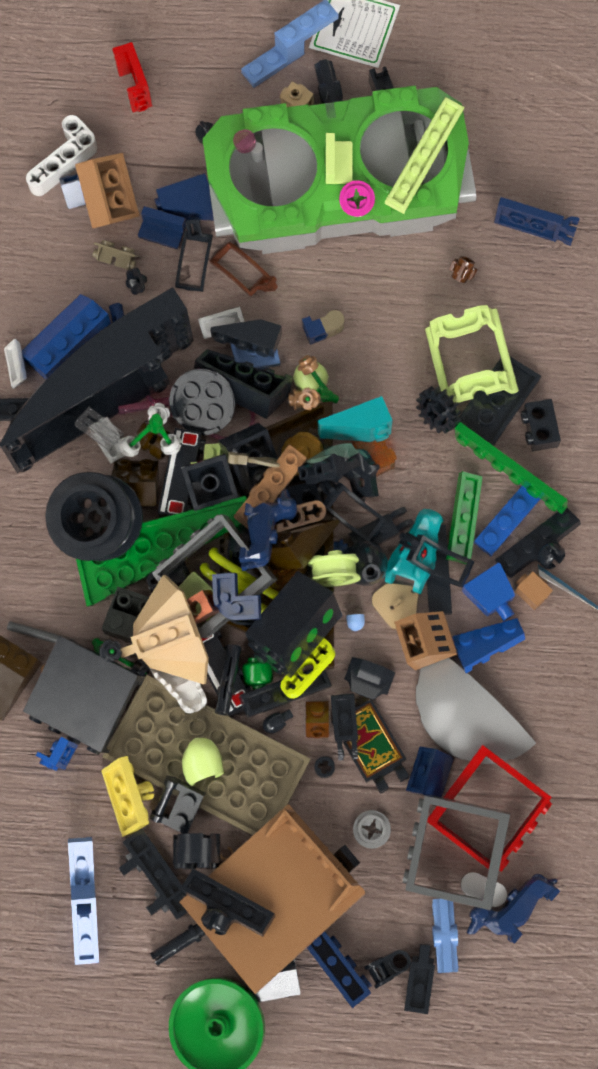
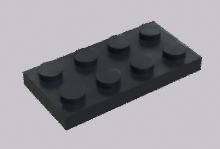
(493, 412)

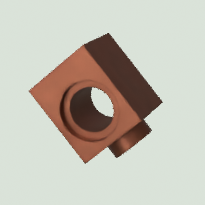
(205, 599)

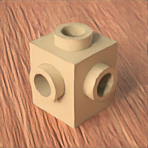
(296, 95)

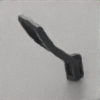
(199, 236)
(335, 491)
(417, 543)

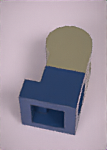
(323, 327)

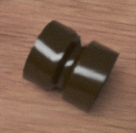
(148, 441)

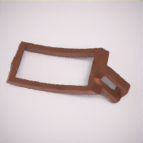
(259, 285)

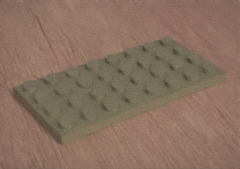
(257, 770)

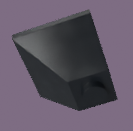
(209, 482)

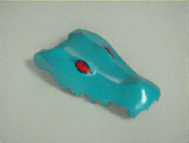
(426, 524)

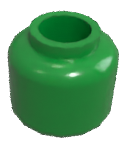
(256, 673)

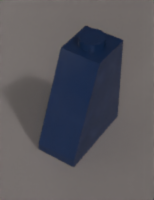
(186, 198)

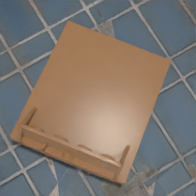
(291, 876)

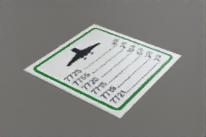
(359, 31)

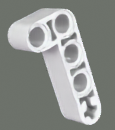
(58, 157)

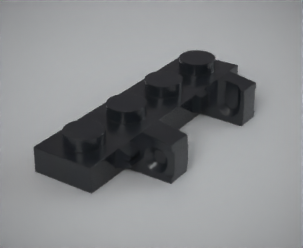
(146, 858)

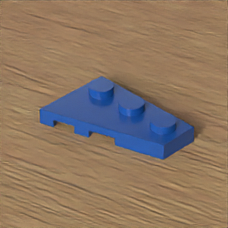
(484, 642)

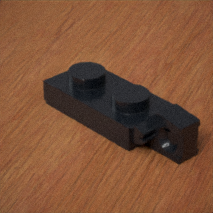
(420, 982)

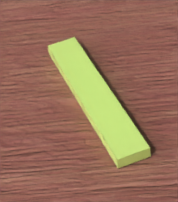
(424, 155)

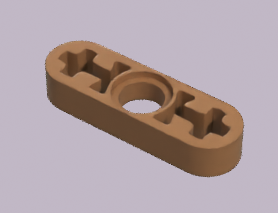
(310, 518)

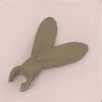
(240, 458)

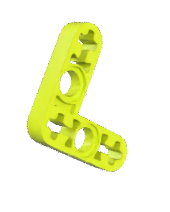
(301, 686)

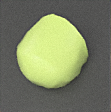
(201, 760)

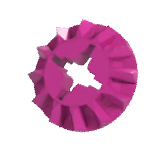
(350, 206)

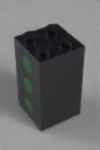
(293, 624)

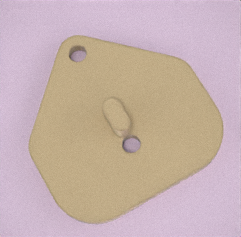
(397, 596)

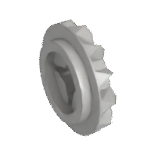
(382, 824)

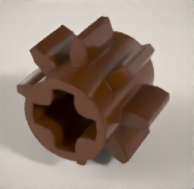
(463, 269)

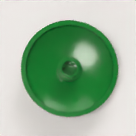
(216, 1025)

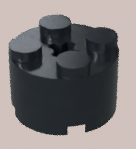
(196, 851)

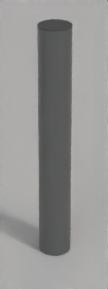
(33, 632)

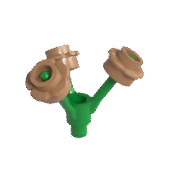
(308, 397)

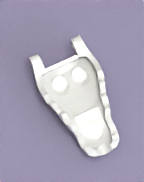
(187, 692)

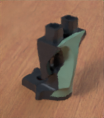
(341, 462)

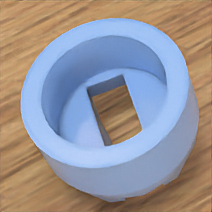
(355, 621)

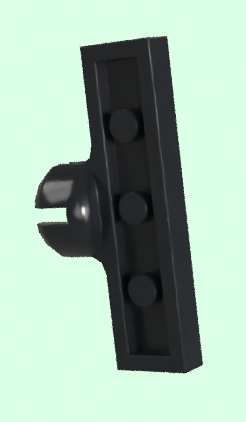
(540, 544)
(226, 906)

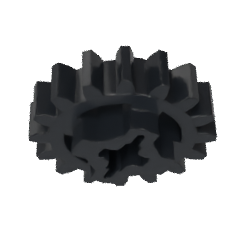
(438, 409)

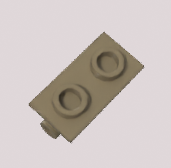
(107, 251)

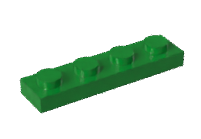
(464, 515)

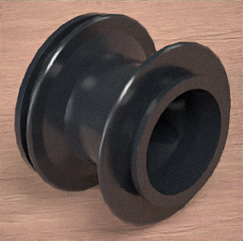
(69, 501)

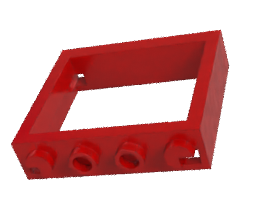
(527, 826)

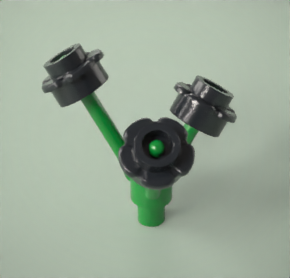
(111, 651)

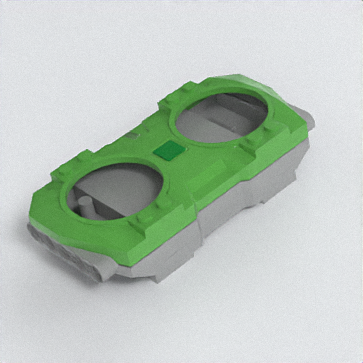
(279, 190)

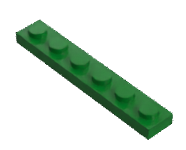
(516, 472)

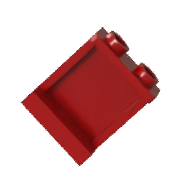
(126, 63)

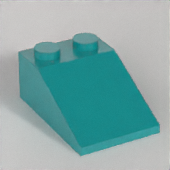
(360, 423)

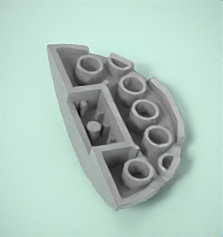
(465, 715)

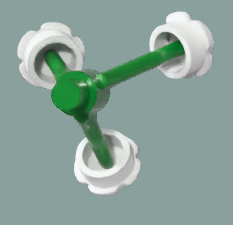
(157, 417)

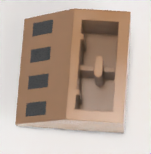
(425, 639)

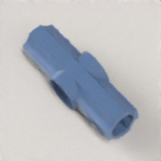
(445, 936)

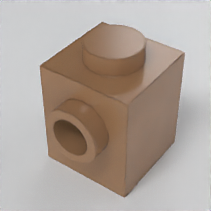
(533, 589)

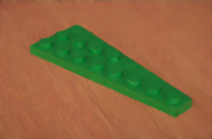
(155, 543)

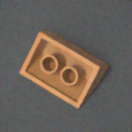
(107, 190)

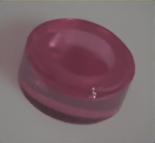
(244, 141)

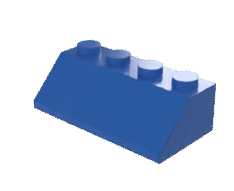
(65, 335)

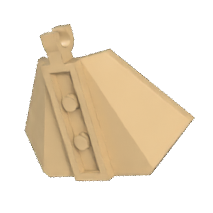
(168, 635)

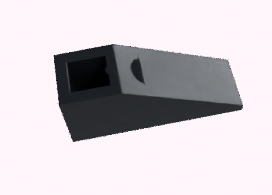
(252, 335)

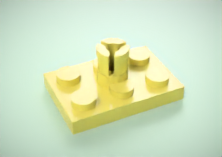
(127, 795)

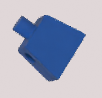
(491, 592)

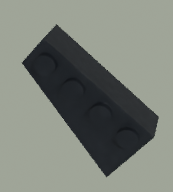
(254, 388)

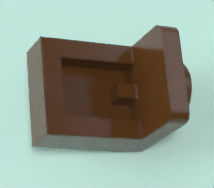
(317, 719)

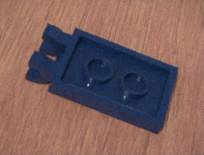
(535, 221)

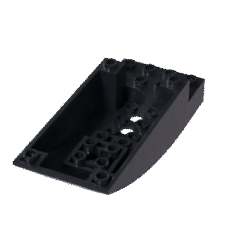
(104, 373)

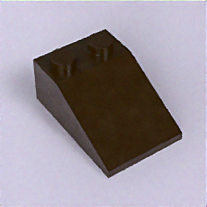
(298, 545)
(16, 671)

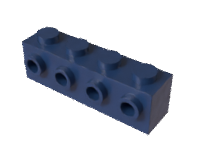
(340, 969)

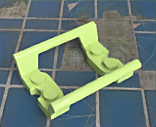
(484, 380)

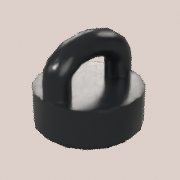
(202, 129)

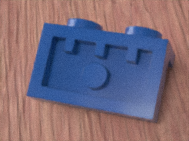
(62, 752)

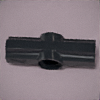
(328, 87)

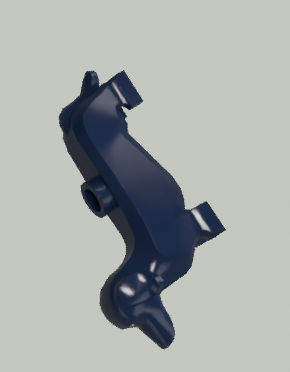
(261, 529)
(517, 909)

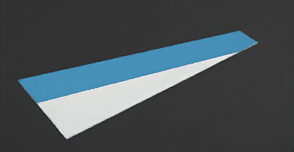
(556, 581)

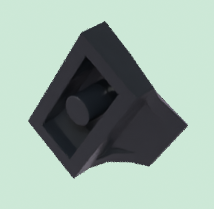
(368, 678)

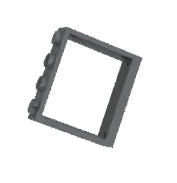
(197, 540)
(415, 851)

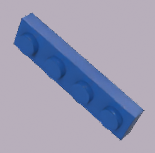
(506, 521)

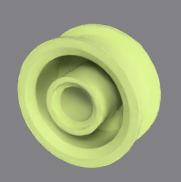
(334, 569)

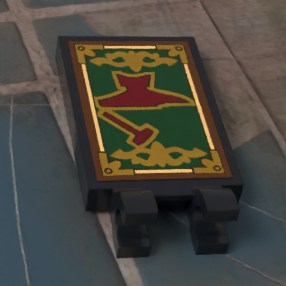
(376, 748)

